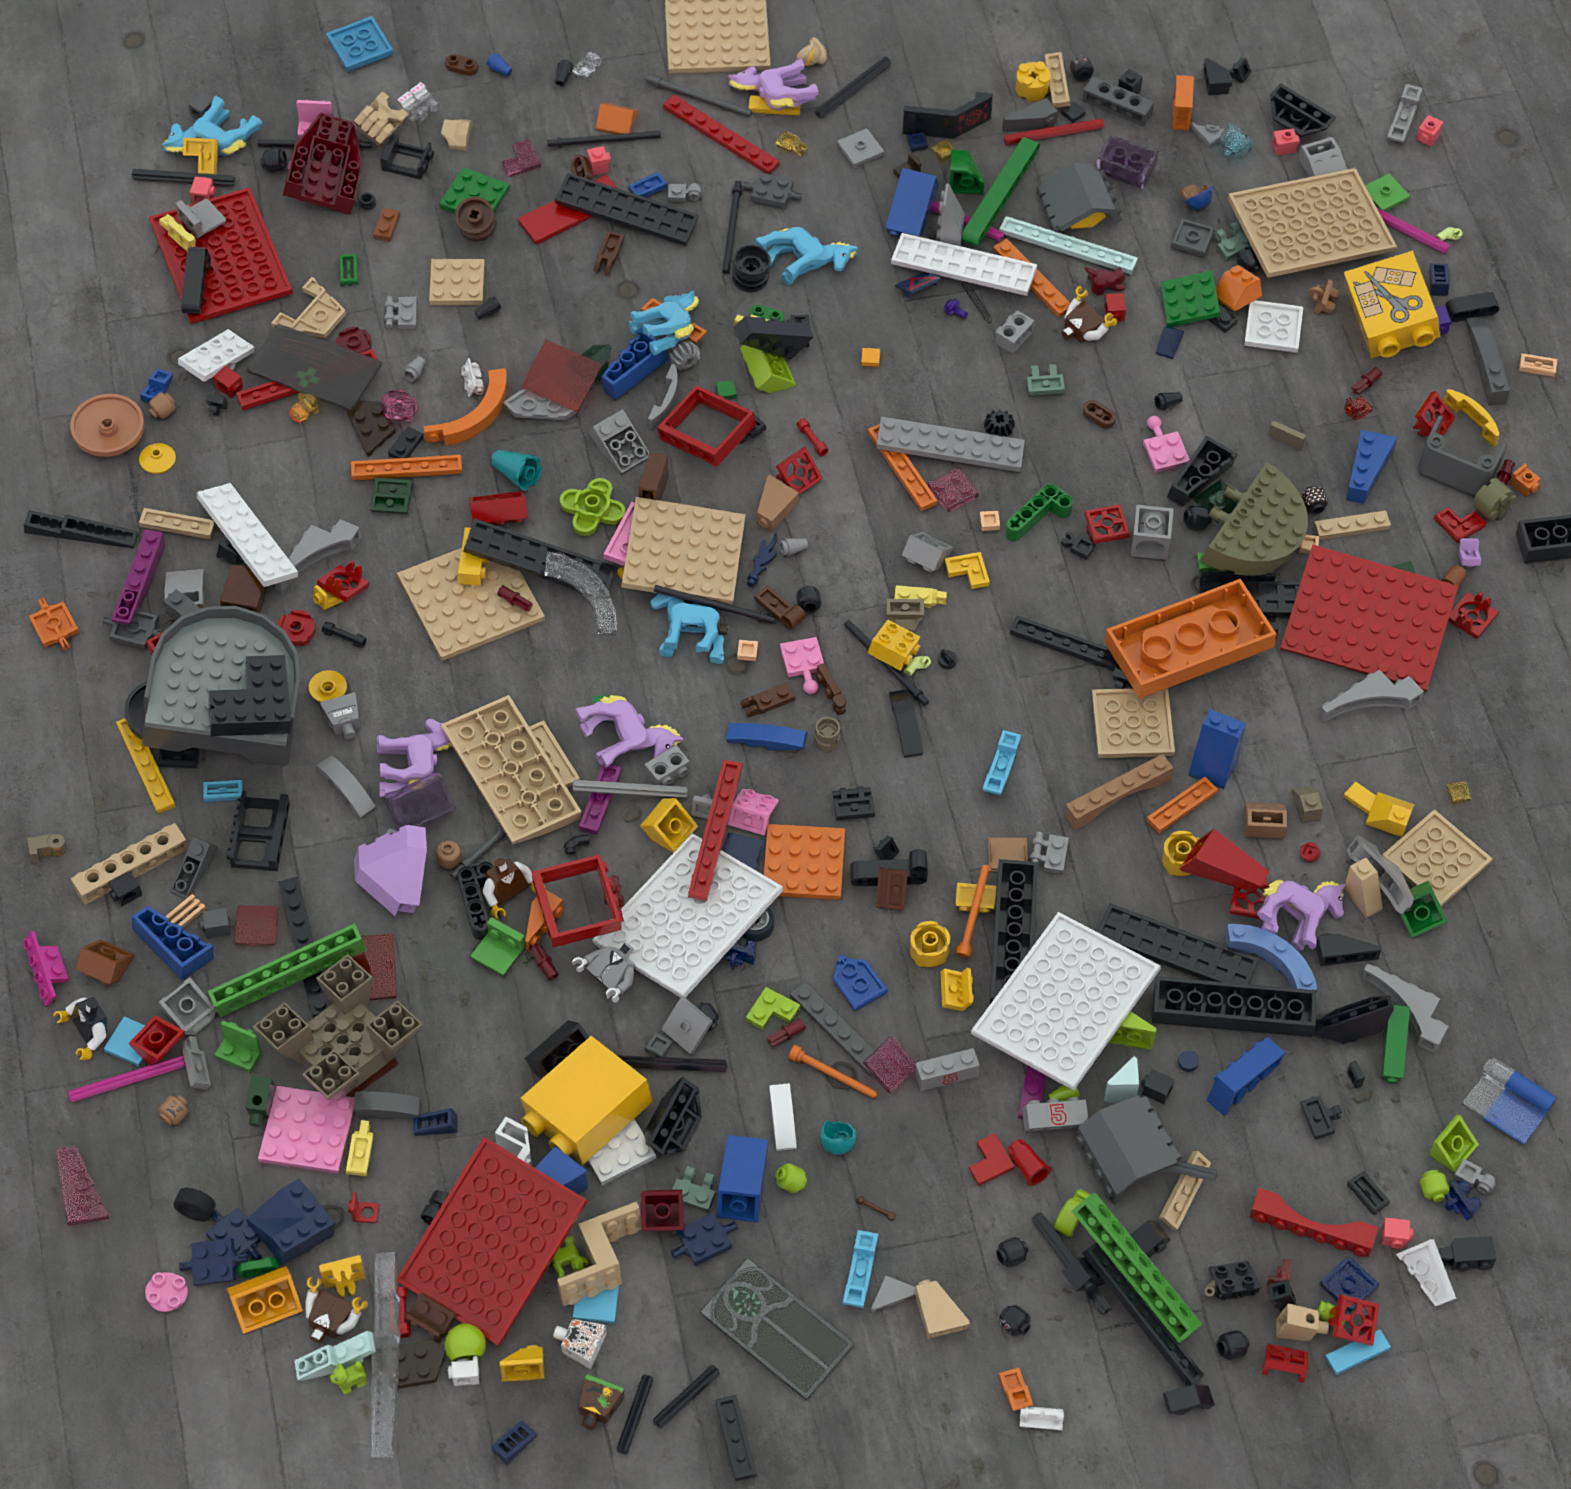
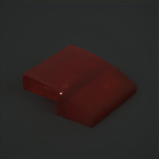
(256, 925)

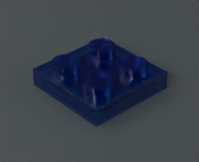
(1349, 1280)

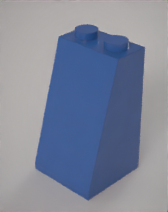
(912, 203)
(1217, 748)
(564, 1170)
(742, 1178)

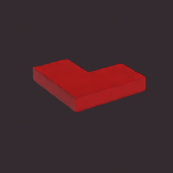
(1457, 527)
(995, 1162)

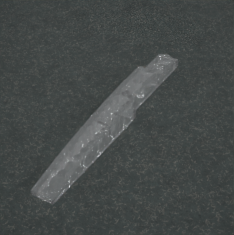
(386, 1358)

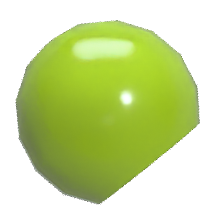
(465, 1342)

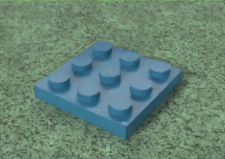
(359, 43)

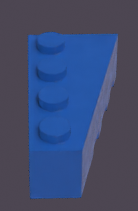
(632, 366)
(1369, 462)
(175, 946)
(1244, 1074)

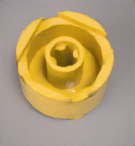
(1033, 81)
(1176, 850)
(929, 944)

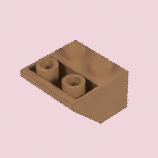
(1265, 820)

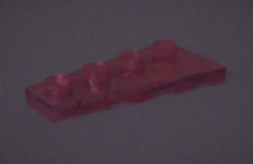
(78, 1191)

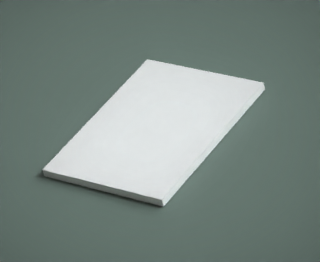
(682, 936)
(1065, 1000)

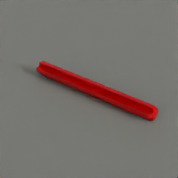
(1055, 131)

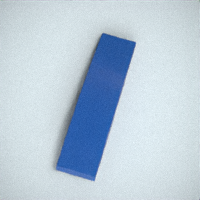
(766, 735)

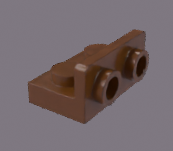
(431, 1316)

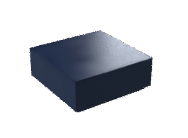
(917, 142)

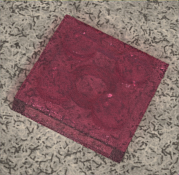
(953, 489)
(890, 1064)

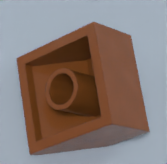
(104, 961)

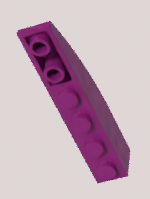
(139, 576)

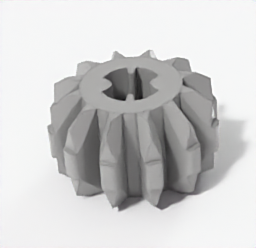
(685, 355)

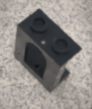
(394, 147)

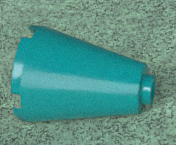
(517, 467)

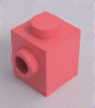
(1429, 130)
(1285, 142)
(598, 160)
(202, 189)
(1396, 1233)

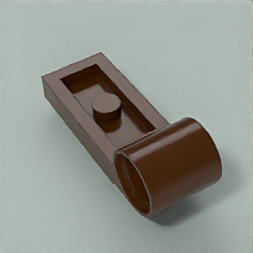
(779, 607)

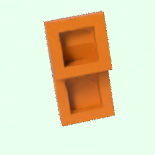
(1015, 1389)

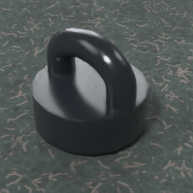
(947, 659)

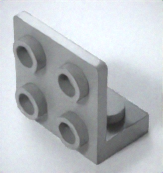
(200, 217)

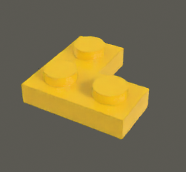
(205, 150)
(971, 565)

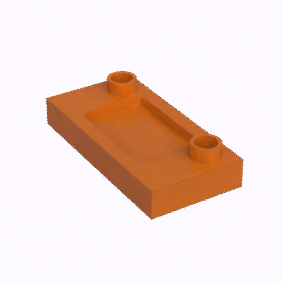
(1190, 638)

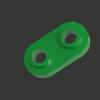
(766, 312)
(257, 1268)

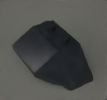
(1298, 112)
(1356, 1019)
(674, 1119)

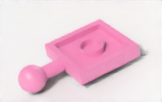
(1165, 450)
(802, 659)

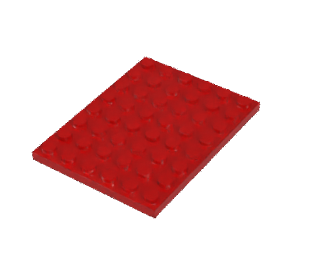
(242, 256)
(1368, 617)
(492, 1240)

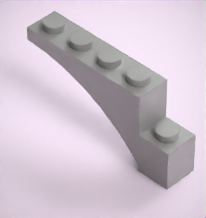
(320, 544)
(1374, 691)
(1389, 874)
(1421, 1003)

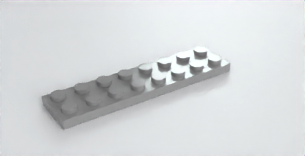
(950, 444)

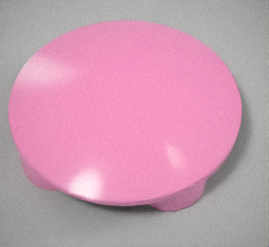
(166, 1291)

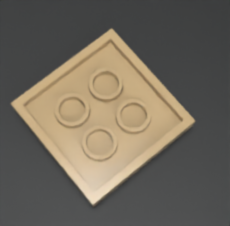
(456, 281)

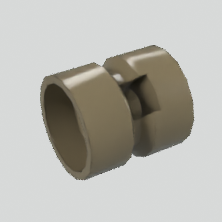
(827, 734)

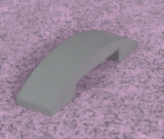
(1405, 113)
(659, 413)
(347, 785)

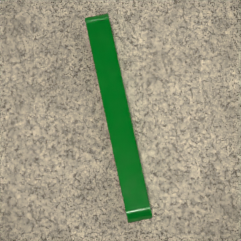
(1000, 191)

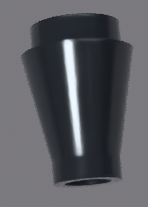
(564, 70)
(488, 308)
(1167, 400)

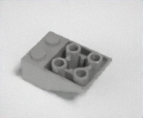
(1321, 157)
(950, 218)
(619, 441)
(187, 582)

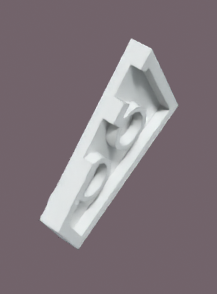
(1426, 1265)

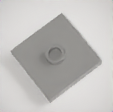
(860, 148)
(687, 1025)

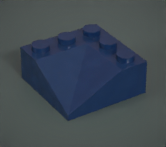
(292, 1222)

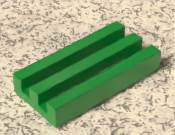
(349, 280)

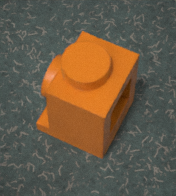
(1525, 480)

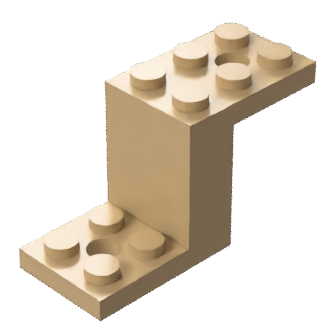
(604, 1267)

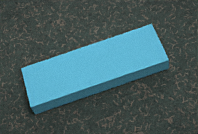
(1356, 1353)

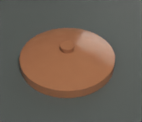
(107, 425)

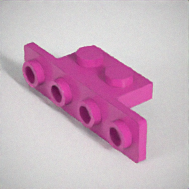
(46, 965)

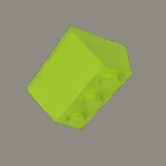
(768, 370)

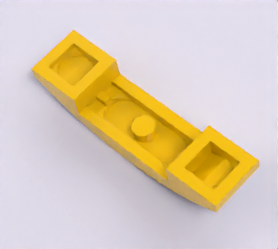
(1459, 401)

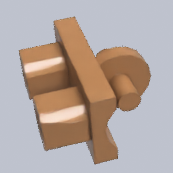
(1321, 295)

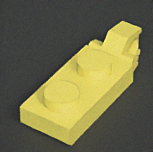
(177, 232)
(930, 595)
(360, 1151)

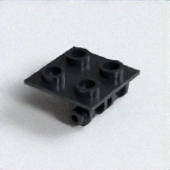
(1235, 1280)

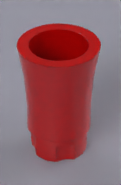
(1028, 1162)

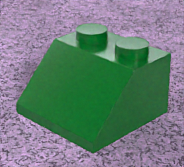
(1424, 912)

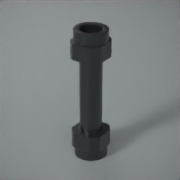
(358, 639)

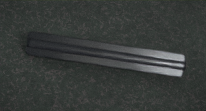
(686, 1396)
(634, 1414)

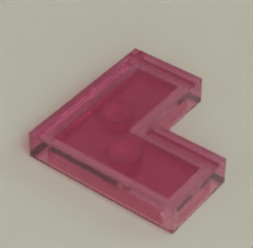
(525, 160)

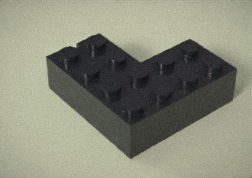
(258, 708)

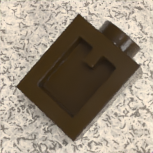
(913, 164)

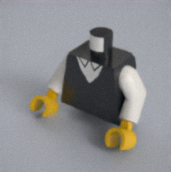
(89, 1021)

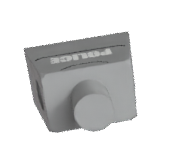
(342, 714)

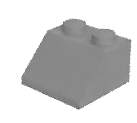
(926, 551)

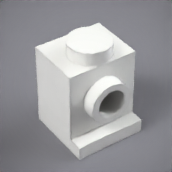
(464, 1372)

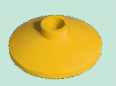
(157, 464)
(327, 680)

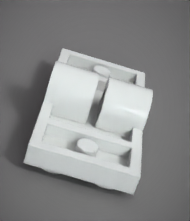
(215, 354)

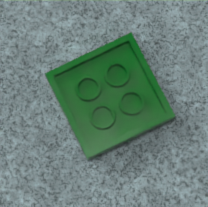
(474, 184)
(1190, 299)

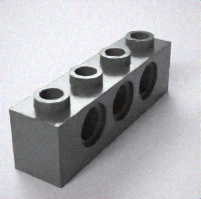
(1118, 101)

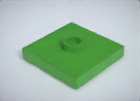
(1387, 193)

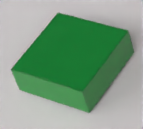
(726, 389)

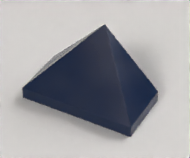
(1169, 342)

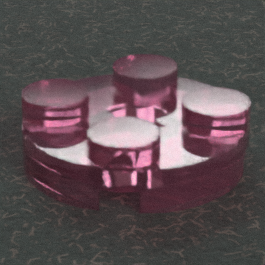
(404, 412)

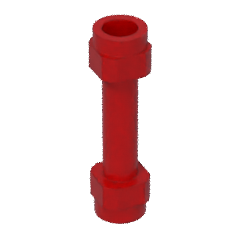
(819, 447)
(404, 1326)

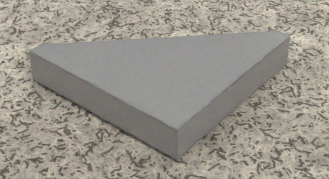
(1208, 134)
(892, 1293)

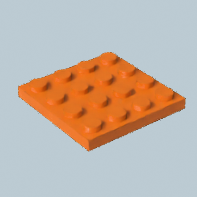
(805, 860)

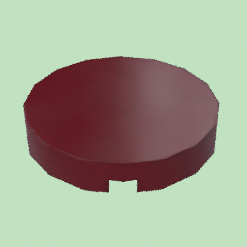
(354, 339)

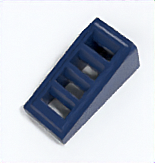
(1439, 280)
(443, 1128)
(514, 1451)

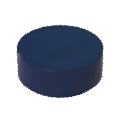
(1188, 1061)

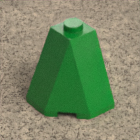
(964, 174)

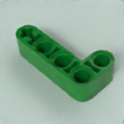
(1047, 499)

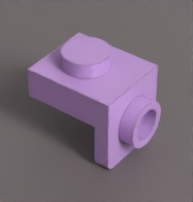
(1469, 552)

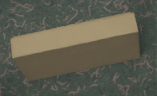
(1287, 435)

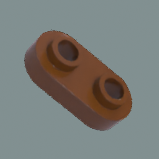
(461, 64)
(581, 166)
(1099, 414)

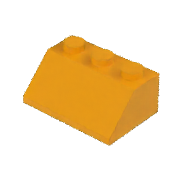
(264, 1299)

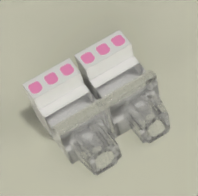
(418, 102)

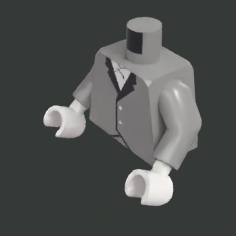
(611, 968)

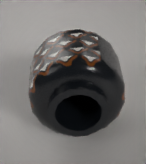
(1315, 499)

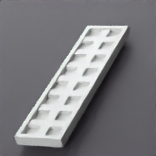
(964, 264)
(247, 535)

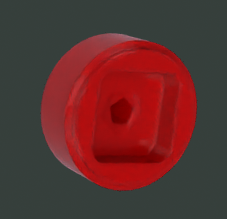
(1310, 852)

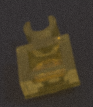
(791, 142)

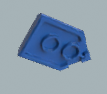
(858, 981)

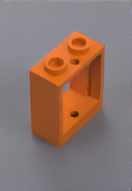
(1182, 102)

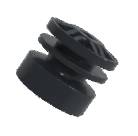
(751, 268)

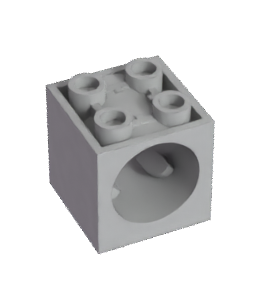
(1152, 532)

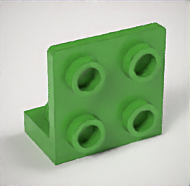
(499, 947)
(239, 1047)

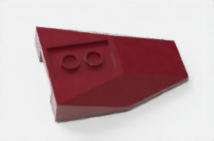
(326, 165)

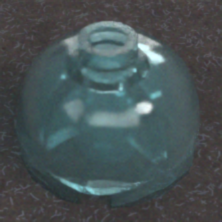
(1234, 142)

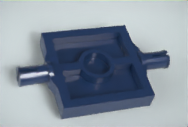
(235, 1227)
(704, 1239)
(213, 1262)

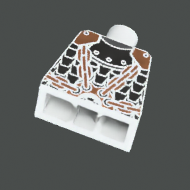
(581, 1341)

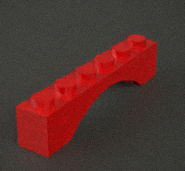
(1354, 1237)

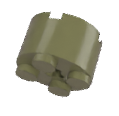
(1494, 500)

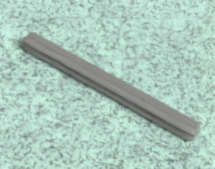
(629, 789)

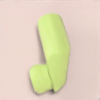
(1449, 233)
(917, 663)

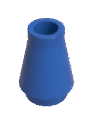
(497, 64)

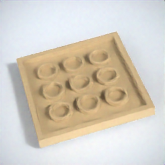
(1132, 725)
(1438, 854)

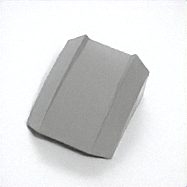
(188, 1008)

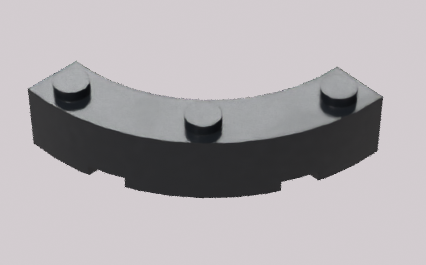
(1150, 1239)

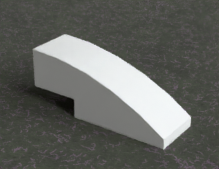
(782, 1117)

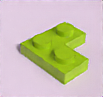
(771, 1004)

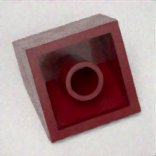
(662, 1210)

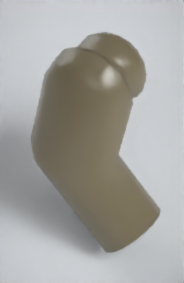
(1211, 1288)

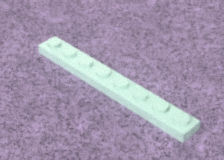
(1068, 245)

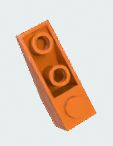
(536, 923)

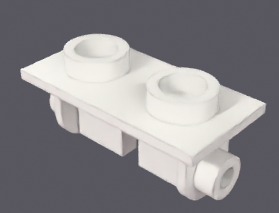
(471, 372)
(1041, 1418)

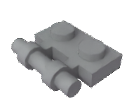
(406, 312)
(1055, 855)

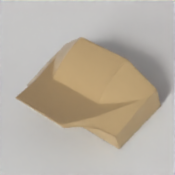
(457, 133)

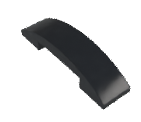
(906, 723)

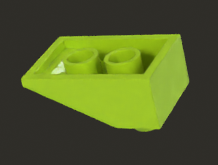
(1135, 1033)

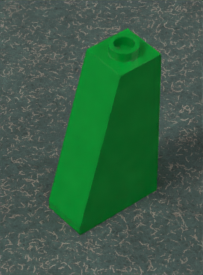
(1395, 1045)

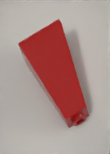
(1224, 862)

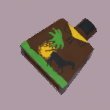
(599, 1401)

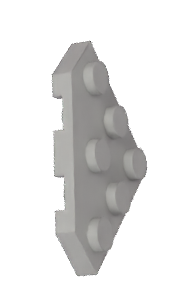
(530, 405)

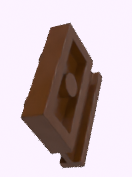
(891, 888)

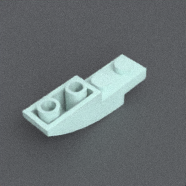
(325, 1359)

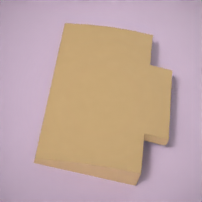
(516, 769)

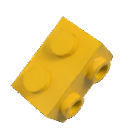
(965, 895)
(956, 989)

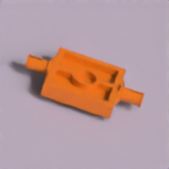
(53, 624)

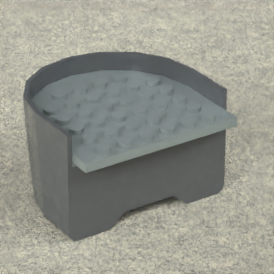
(206, 654)

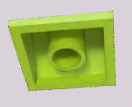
(1454, 1144)

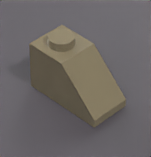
(1308, 804)

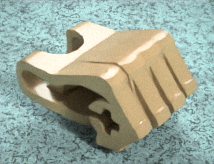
(379, 120)

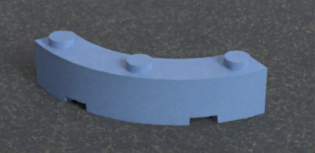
(1274, 951)

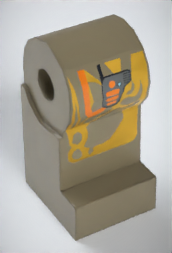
(46, 846)

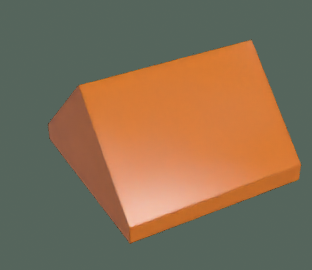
(616, 118)

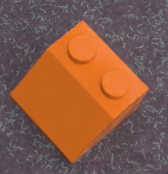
(1238, 288)

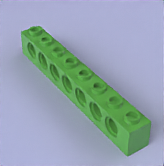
(286, 970)
(1136, 1267)

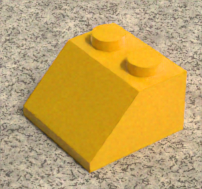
(669, 824)

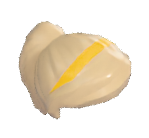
(812, 53)

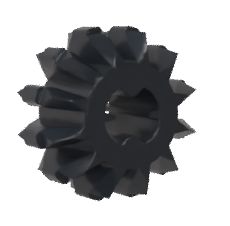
(999, 423)

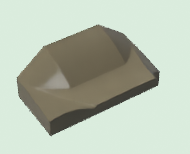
(905, 612)

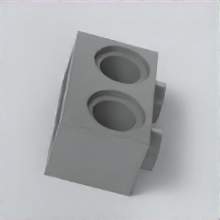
(1014, 331)
(664, 764)

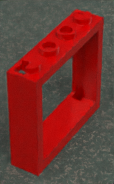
(669, 434)
(571, 869)

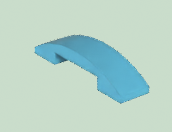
(1002, 763)
(860, 1269)

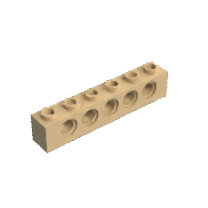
(141, 863)

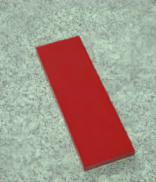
(554, 218)

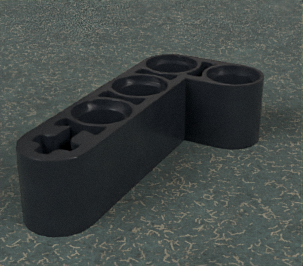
(197, 263)
(867, 872)
(475, 902)

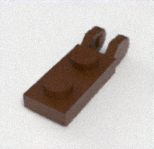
(609, 251)
(831, 688)
(768, 699)

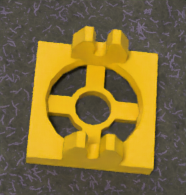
(342, 1274)

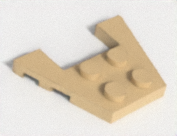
(319, 317)

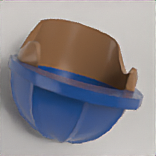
(1197, 197)

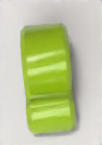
(1066, 1221)

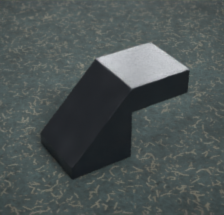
(1189, 1397)

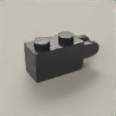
(1469, 1253)

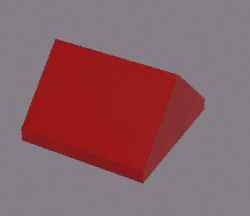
(156, 1039)

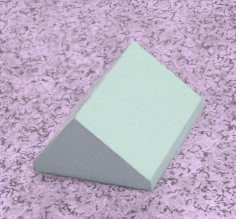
(1123, 1083)

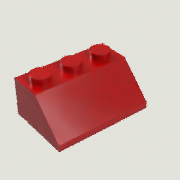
(499, 507)

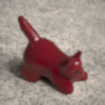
(1105, 279)

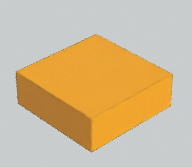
(870, 357)

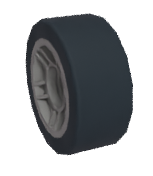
(762, 929)

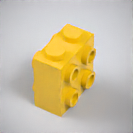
(894, 645)

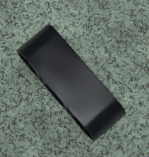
(1472, 306)

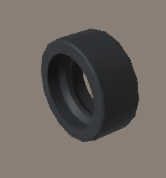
(194, 1204)

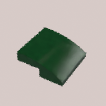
(391, 495)

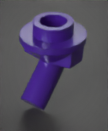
(952, 307)

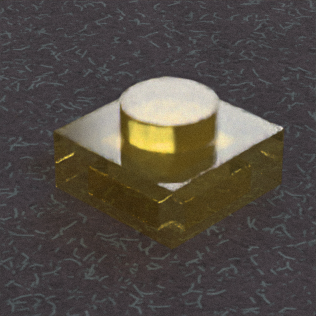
(943, 150)
(1458, 792)

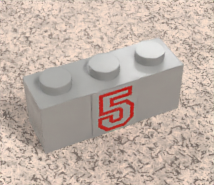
(947, 1069)
(1054, 1114)

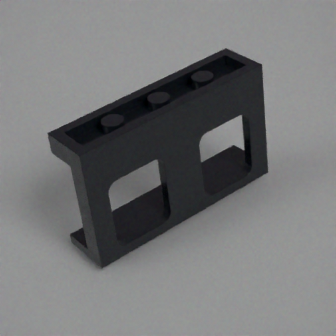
(271, 835)

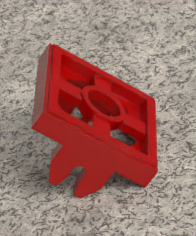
(1434, 405)
(805, 457)
(1115, 510)
(335, 587)
(1465, 623)
(1235, 907)
(1368, 1323)
(1286, 1364)

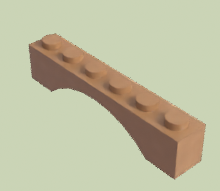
(1146, 776)

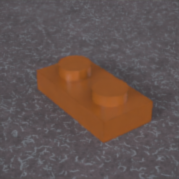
(386, 224)

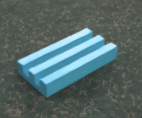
(222, 793)

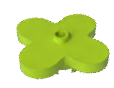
(592, 506)

